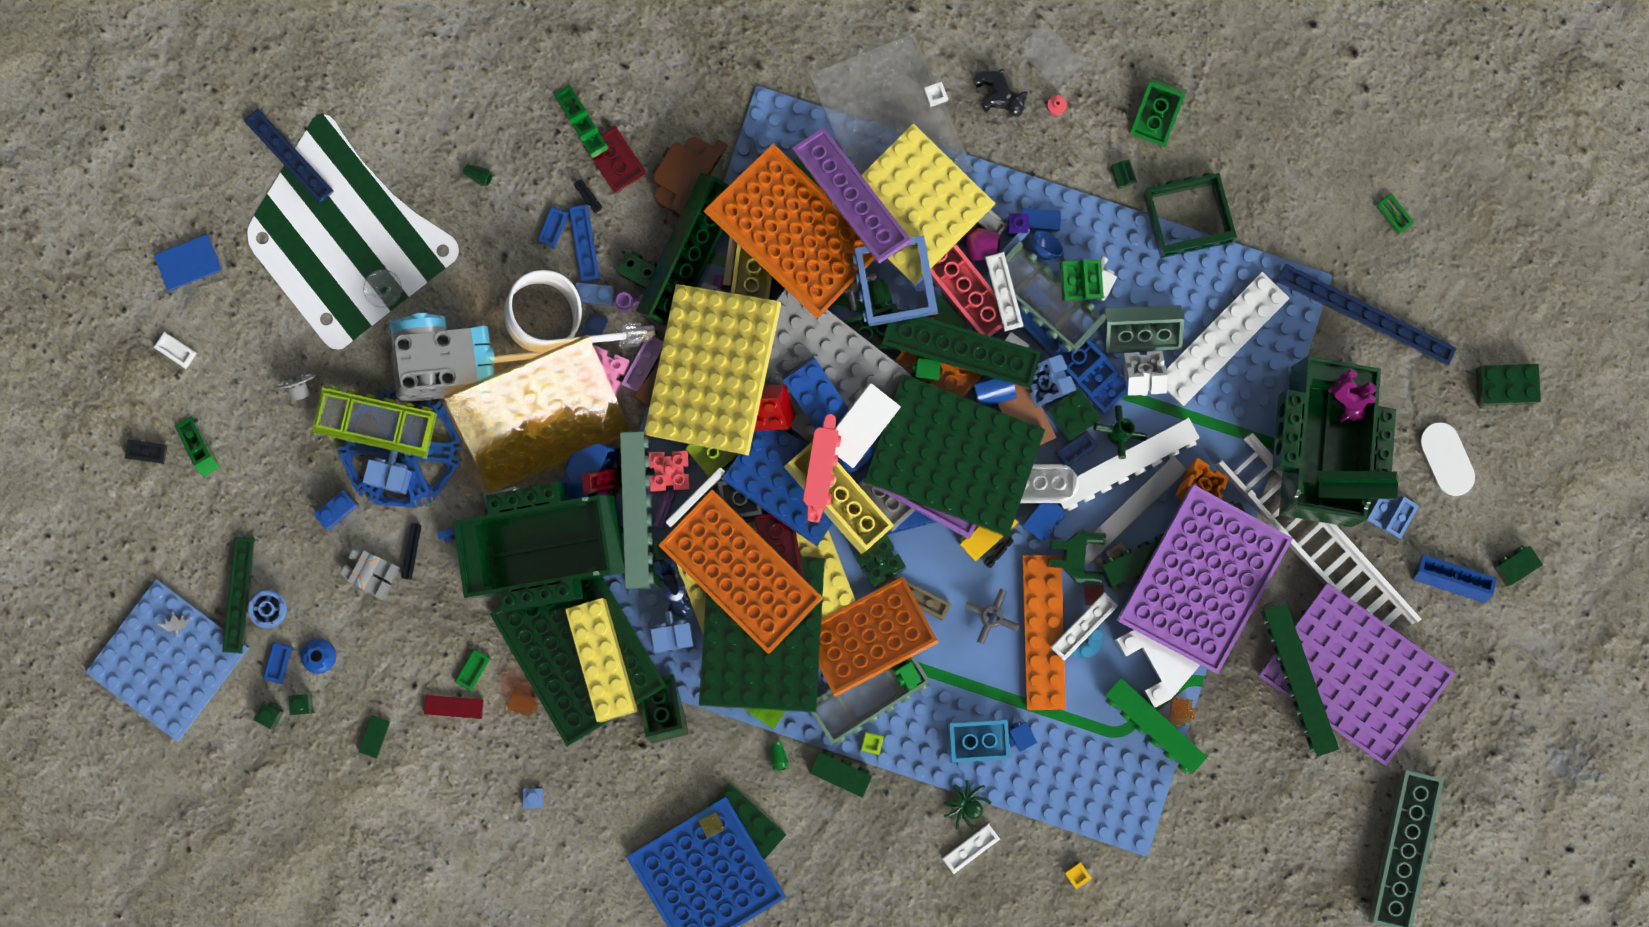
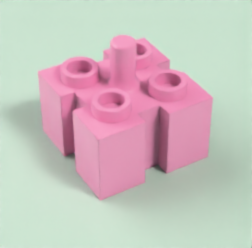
(613, 367)

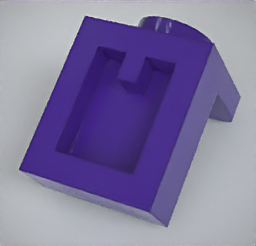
(1017, 224)

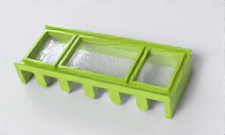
(374, 422)

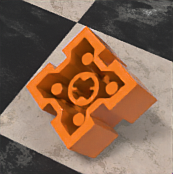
(1201, 476)

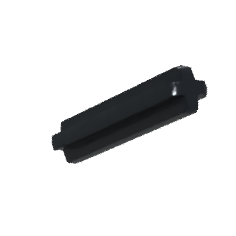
(411, 551)

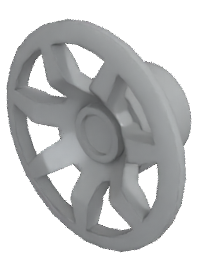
(297, 389)

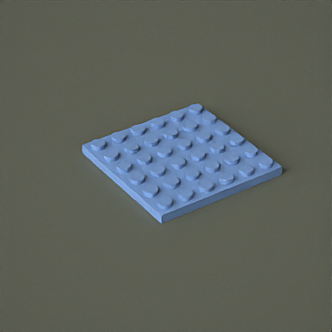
(162, 673)

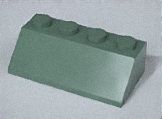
(1143, 328)

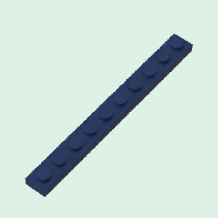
(1366, 314)

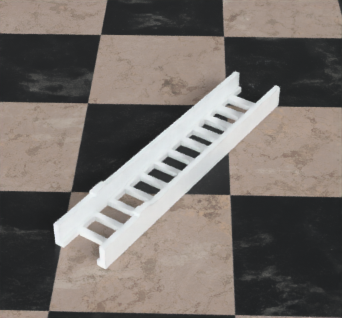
(1337, 535)

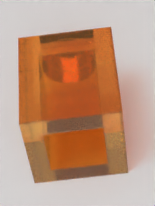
(523, 704)

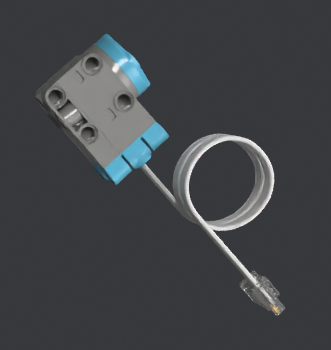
(438, 361)

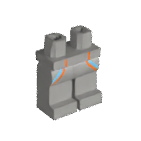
(365, 570)

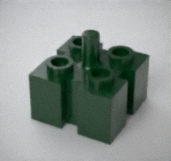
(880, 561)

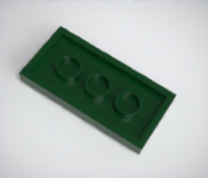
(760, 828)

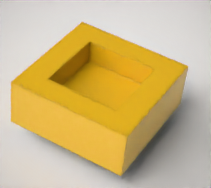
(1078, 875)

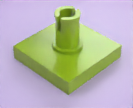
(709, 458)

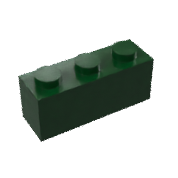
(841, 773)

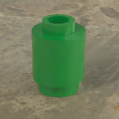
(880, 293)

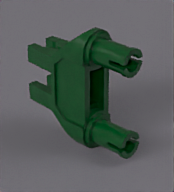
(1074, 556)

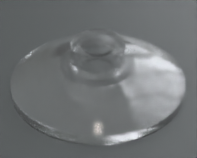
(376, 281)

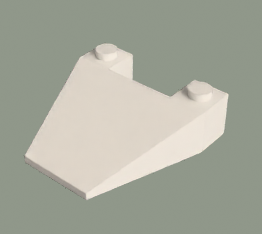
(1168, 665)

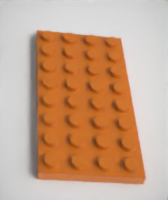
(740, 571)

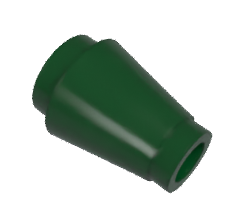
(478, 174)

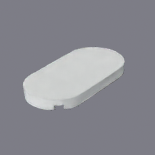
(1447, 459)
(1050, 484)

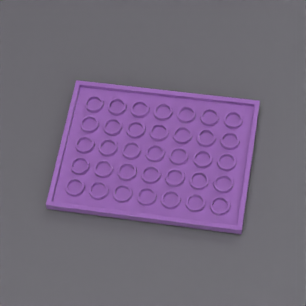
(1204, 578)

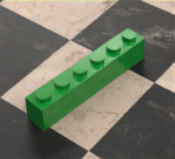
(1157, 727)

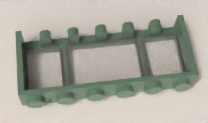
(1041, 296)
(863, 703)

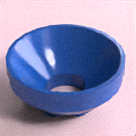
(1046, 246)
(328, 656)

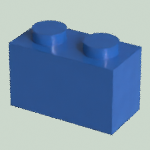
(336, 510)
(1043, 519)

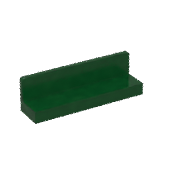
(1358, 484)

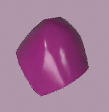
(981, 243)

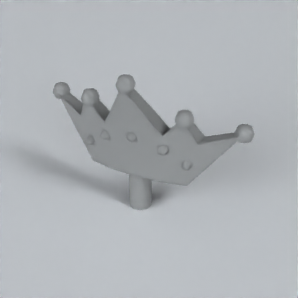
(175, 624)

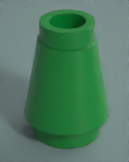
(778, 757)

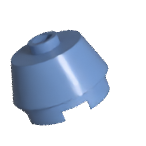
(267, 609)

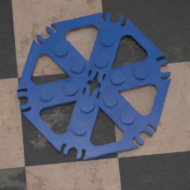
(417, 486)

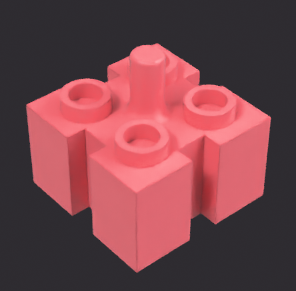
(669, 471)

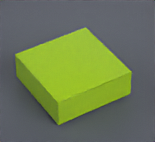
(872, 743)

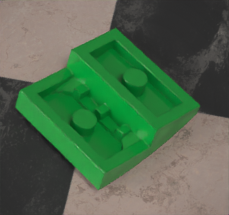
(1081, 280)

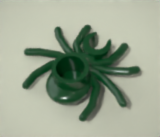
(966, 805)

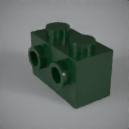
(636, 269)

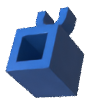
(1021, 736)

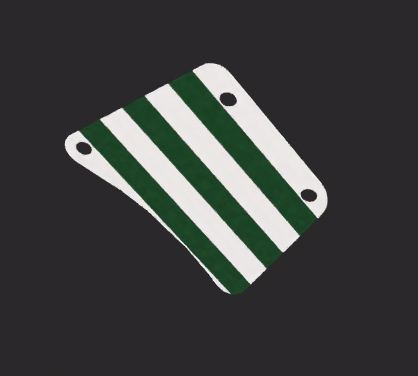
(331, 247)

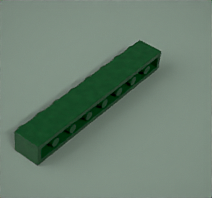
(1134, 563)

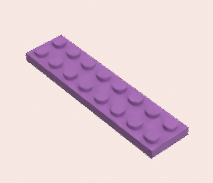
(851, 195)

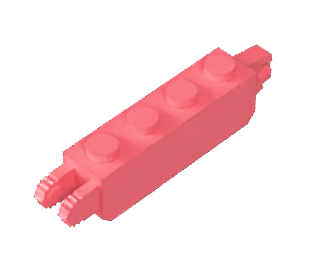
(819, 470)

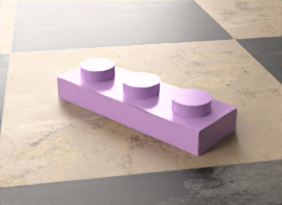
(643, 364)

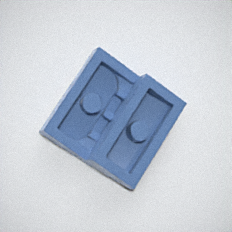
(1392, 514)

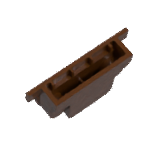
(681, 170)

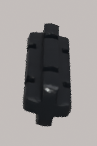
(588, 196)
(998, 551)

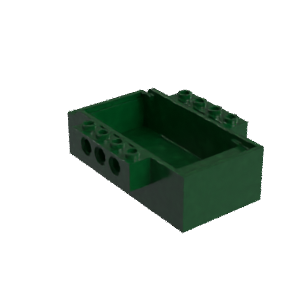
(1315, 440)
(538, 546)

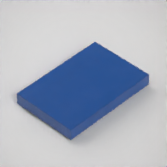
(188, 262)

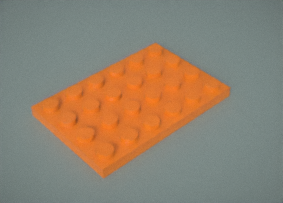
(872, 636)

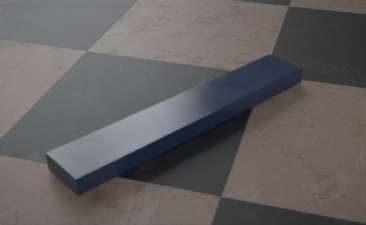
(289, 156)

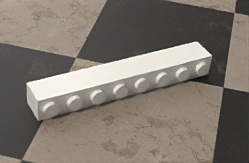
(1137, 458)

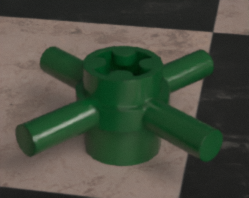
(1120, 431)

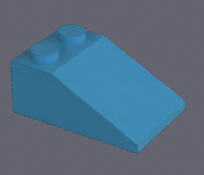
(978, 741)

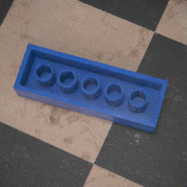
(819, 398)

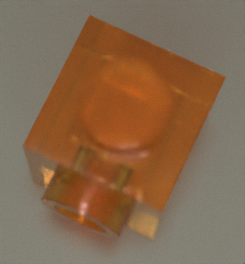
(1181, 711)

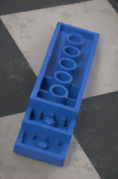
(1087, 367)

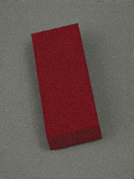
(453, 706)

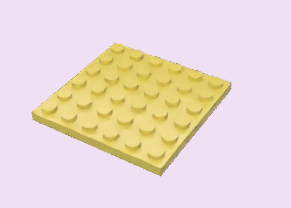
(925, 197)

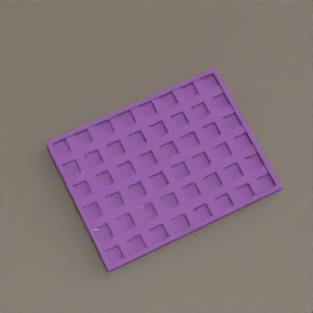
(1365, 672)

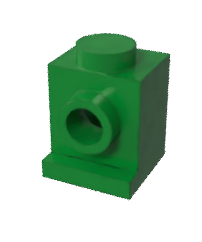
(906, 675)

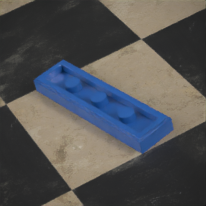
(584, 243)

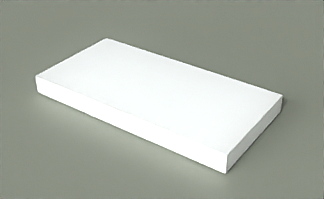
(864, 423)
(695, 498)

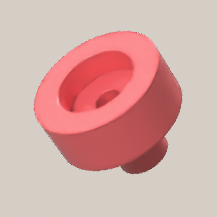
(1056, 109)

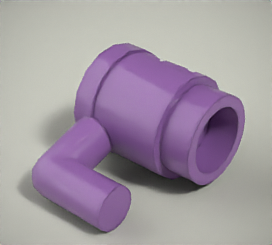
(625, 302)

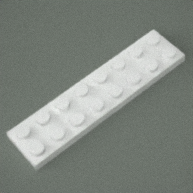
(1224, 338)

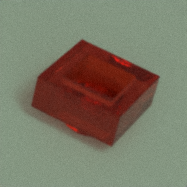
(1092, 593)

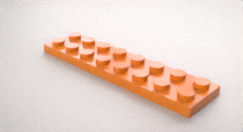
(1041, 630)

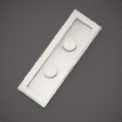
(970, 848)

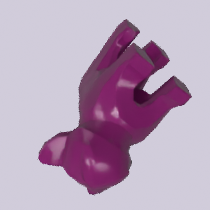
(1352, 397)

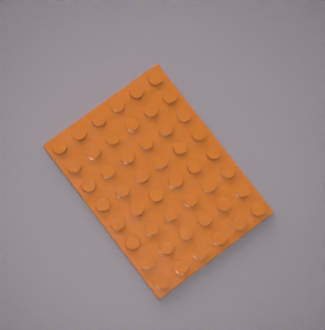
(790, 230)

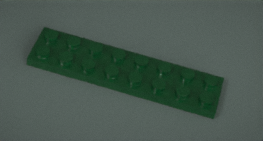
(963, 349)

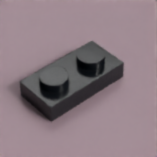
(146, 451)

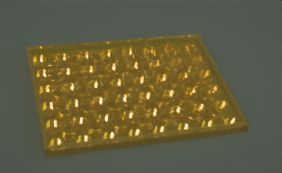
(537, 413)

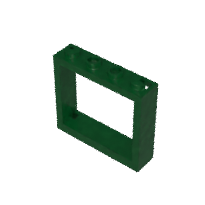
(1190, 183)

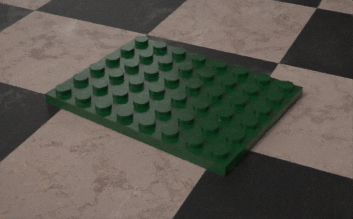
(955, 456)
(550, 661)
(744, 676)

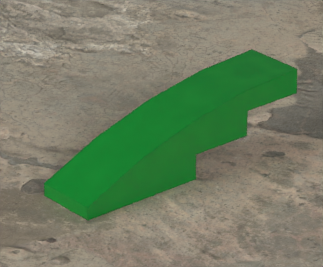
(581, 121)

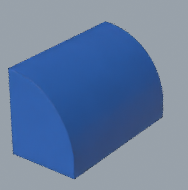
(994, 392)

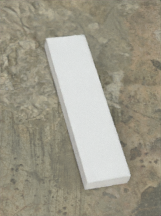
(1004, 291)
(1084, 626)

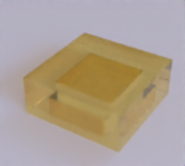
(712, 825)

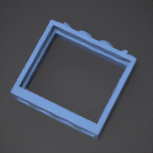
(865, 296)

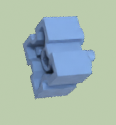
(1051, 381)
(388, 474)
(672, 635)

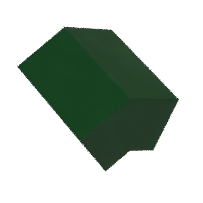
(1123, 174)

